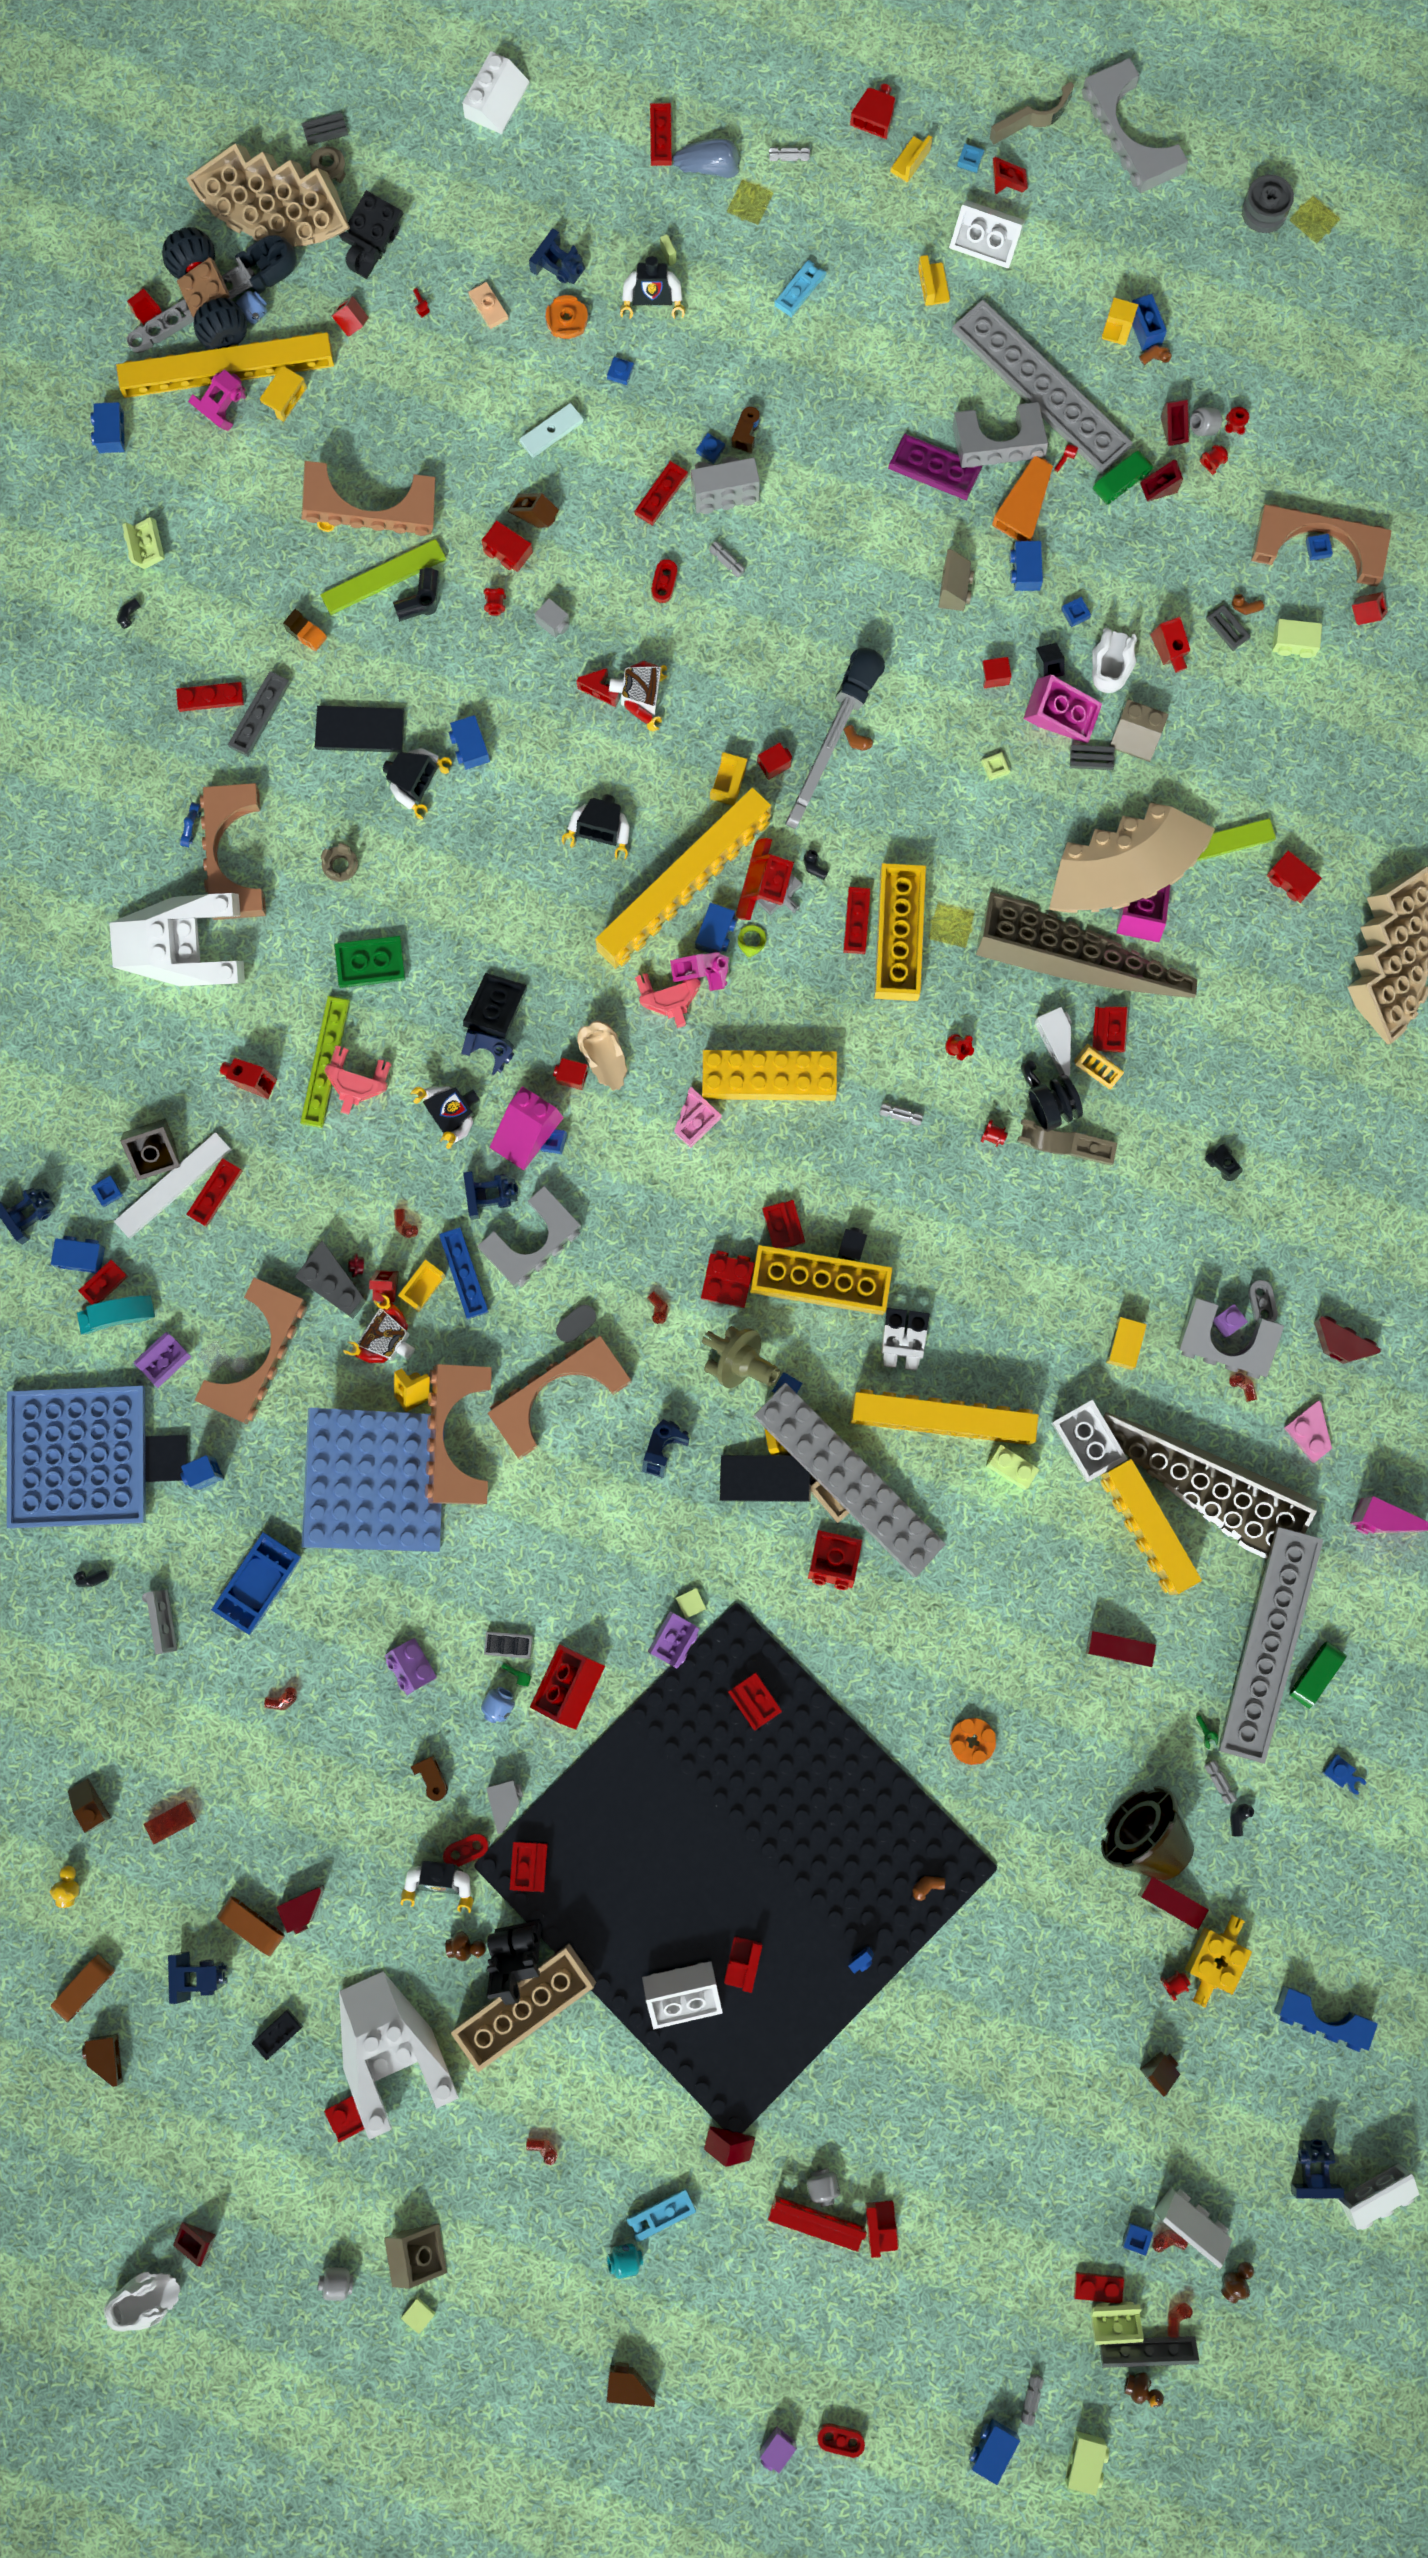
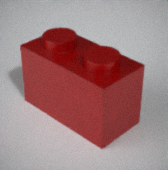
(506, 546)
(1293, 877)

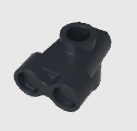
(1224, 1162)

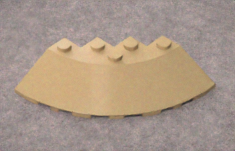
(270, 199)
(1130, 862)
(1396, 956)

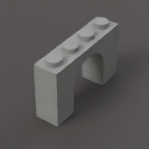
(978, 450)
(519, 1267)
(1254, 1358)

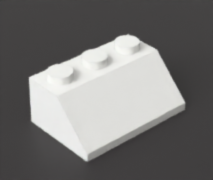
(495, 93)
(987, 234)
(1089, 1441)
(682, 1995)
(1379, 2196)
(1195, 2226)

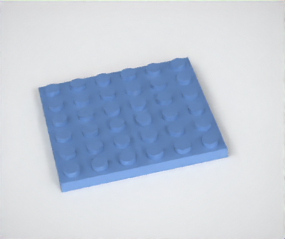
(76, 1457)
(368, 1482)

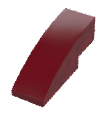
(1120, 1648)
(1173, 1902)

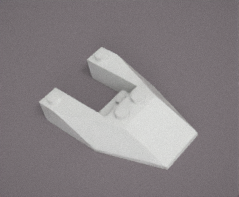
(165, 941)
(382, 2037)

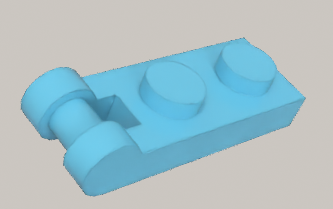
(799, 288)
(662, 2214)

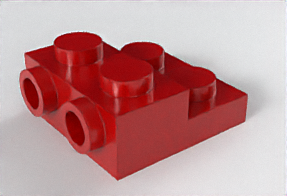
(727, 1279)
(834, 1560)

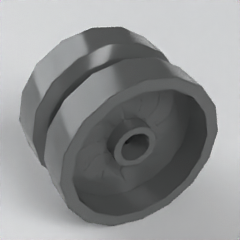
(1267, 203)

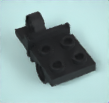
(371, 228)
(513, 1959)

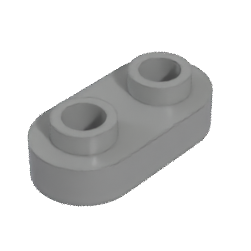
(1264, 1302)

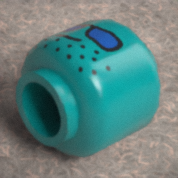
(624, 2261)

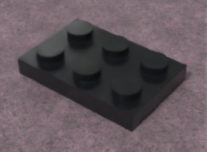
(495, 1005)

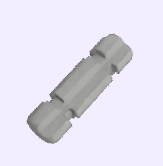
(789, 154)
(727, 559)
(901, 1114)
(1220, 1782)
(1032, 2399)

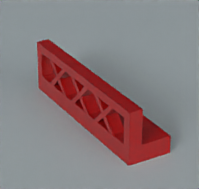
(817, 2223)

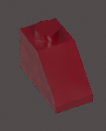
(300, 1910)

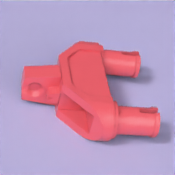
(669, 1001)
(354, 1087)

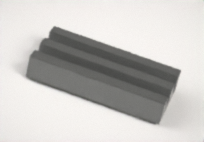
(324, 125)
(1222, 633)
(1092, 749)

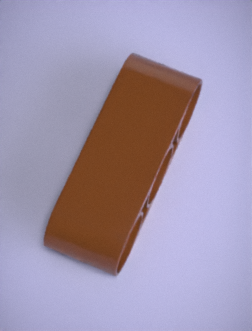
(250, 1926)
(82, 1988)

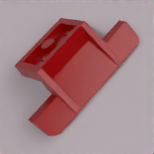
(765, 879)

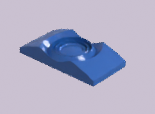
(256, 1583)

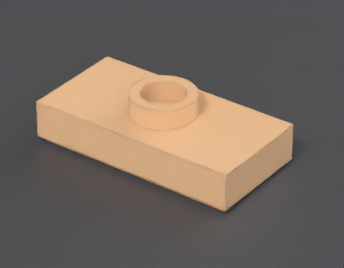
(488, 305)

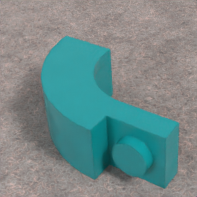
(115, 1312)

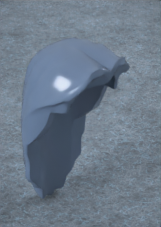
(709, 157)

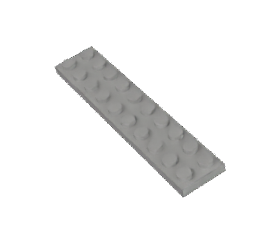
(1040, 382)
(849, 1480)
(1270, 1645)

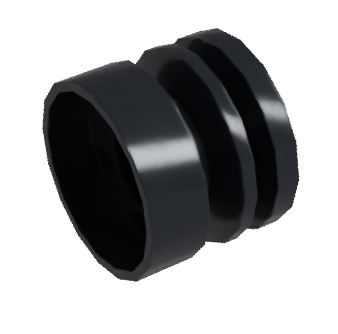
(1055, 1102)

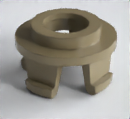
(336, 170)
(331, 855)

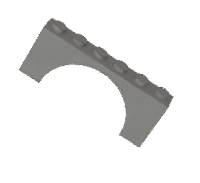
(1145, 165)

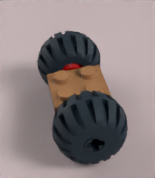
(191, 259)

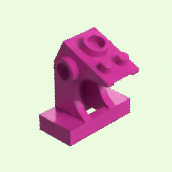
(216, 412)
(701, 965)

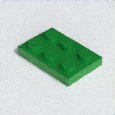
(369, 962)

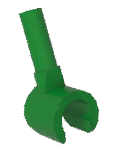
(523, 1678)
(1207, 1733)

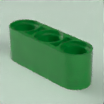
(1123, 477)
(1318, 1675)

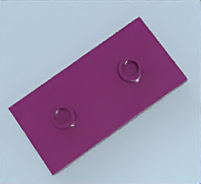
(934, 467)

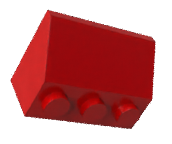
(567, 1687)

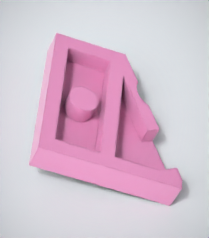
(695, 1119)
(1311, 1432)

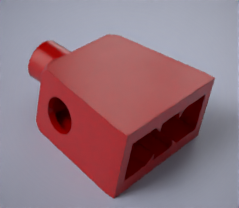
(874, 111)
(1171, 643)
(249, 1077)

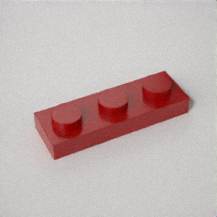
(660, 134)
(661, 493)
(210, 696)
(856, 920)
(214, 1192)

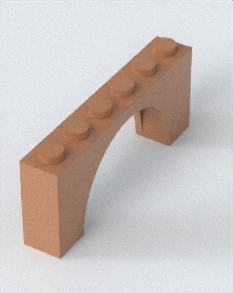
(323, 504)
(1365, 542)
(221, 808)
(592, 1361)
(241, 1398)
(446, 1481)

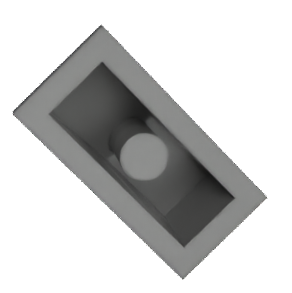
(504, 1801)

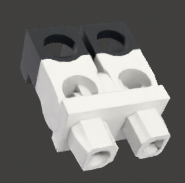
(903, 1344)

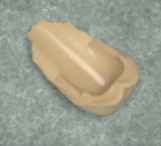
(603, 1053)

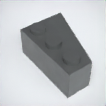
(330, 1281)

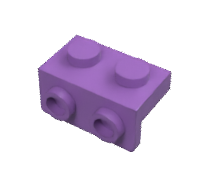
(162, 1359)
(674, 1640)
(410, 1666)

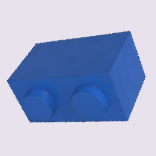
(1148, 323)
(108, 427)
(1027, 566)
(469, 741)
(715, 929)
(77, 1255)
(201, 1472)
(994, 2451)

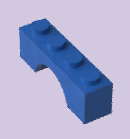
(1353, 2028)

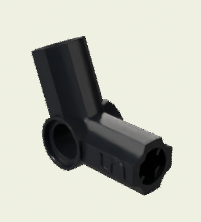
(427, 590)

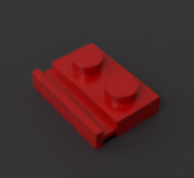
(1110, 1029)
(783, 1225)
(755, 1701)
(528, 1866)
(344, 2119)

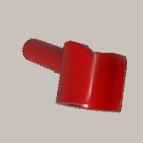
(422, 308)
(1070, 452)

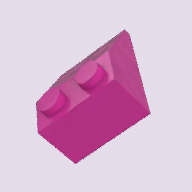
(1062, 709)
(1145, 917)
(525, 1128)
(1381, 1517)

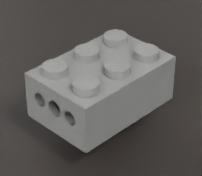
(724, 484)

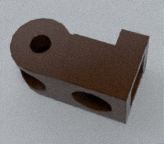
(747, 424)
(432, 1777)

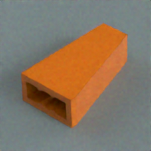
(1023, 504)

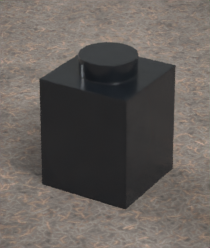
(1050, 660)
(852, 1244)

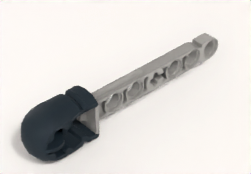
(271, 254)
(859, 678)

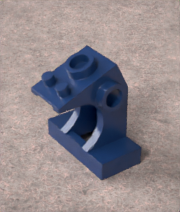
(548, 255)
(479, 1040)
(476, 1193)
(16, 1221)
(654, 1461)
(209, 1977)
(1316, 2185)

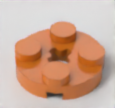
(572, 327)
(976, 1754)

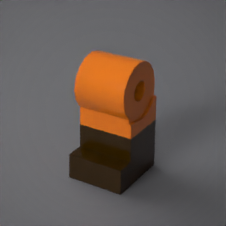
(304, 630)

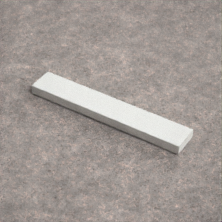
(172, 1185)

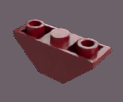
(1343, 1343)

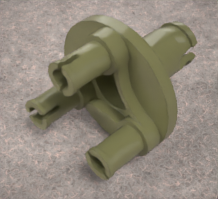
(739, 1358)

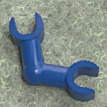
(187, 837)

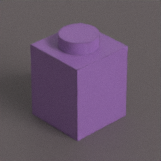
(1229, 1321)
(777, 2450)

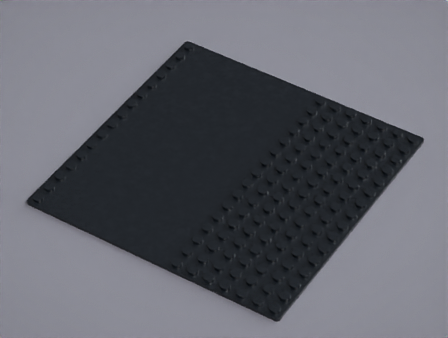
(717, 1832)

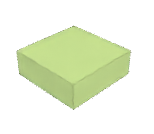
(668, 250)
(995, 766)
(690, 1603)
(418, 2315)

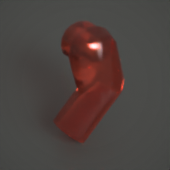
(403, 1226)
(660, 1308)
(1245, 1384)
(283, 1701)
(545, 2148)
(1166, 2239)
(1175, 2316)

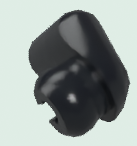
(125, 611)
(812, 866)
(1027, 1071)
(90, 1581)
(1238, 1816)

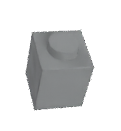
(552, 618)

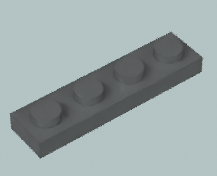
(258, 714)
(1151, 2352)

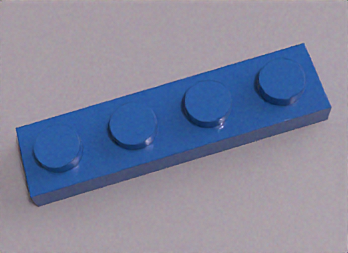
(463, 1273)

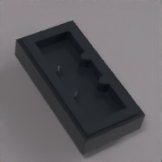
(277, 2034)

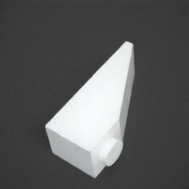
(1056, 1035)

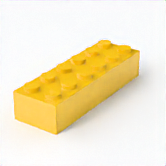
(900, 932)
(769, 1075)
(821, 1280)
(1150, 1528)

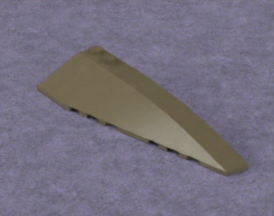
(1040, 942)
(1222, 1491)

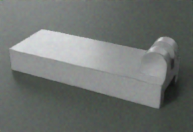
(161, 1621)

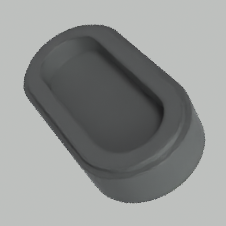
(576, 1323)

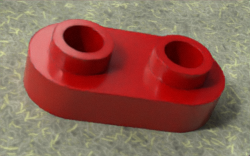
(664, 582)
(466, 1849)
(839, 2442)

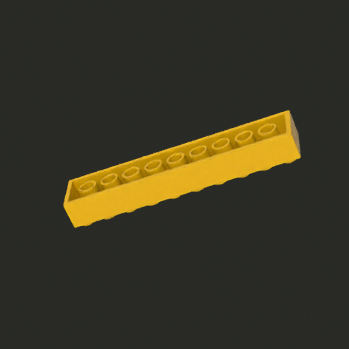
(684, 879)

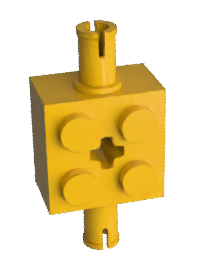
(1215, 1975)

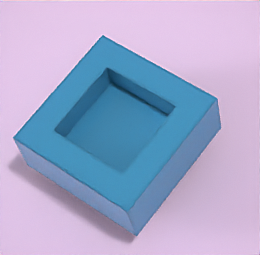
(970, 158)

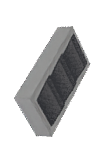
(508, 1645)

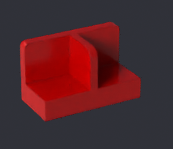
(743, 1963)
(881, 2227)

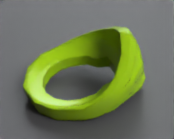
(750, 951)

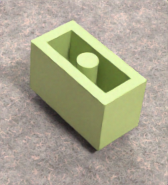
(1297, 638)
(1012, 1467)
(1086, 2463)

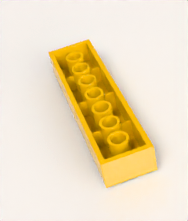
(944, 1418)

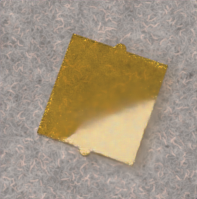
(750, 202)
(1314, 219)
(951, 926)

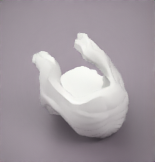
(1113, 660)
(141, 2302)

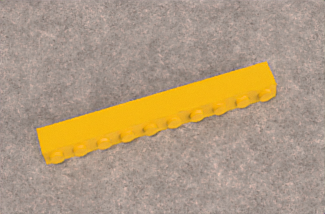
(245, 361)

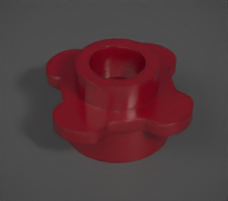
(356, 1265)

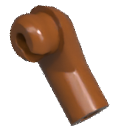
(1156, 352)
(1244, 607)
(857, 741)
(925, 1884)

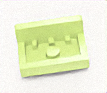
(143, 543)
(1116, 2323)

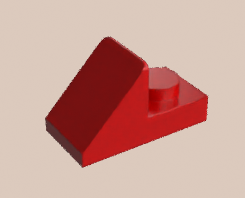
(1008, 175)
(594, 685)
(384, 1282)

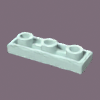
(561, 423)

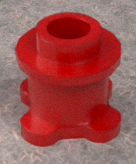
(1236, 420)
(1214, 458)
(494, 601)
(959, 1046)
(994, 1134)
(1176, 1984)

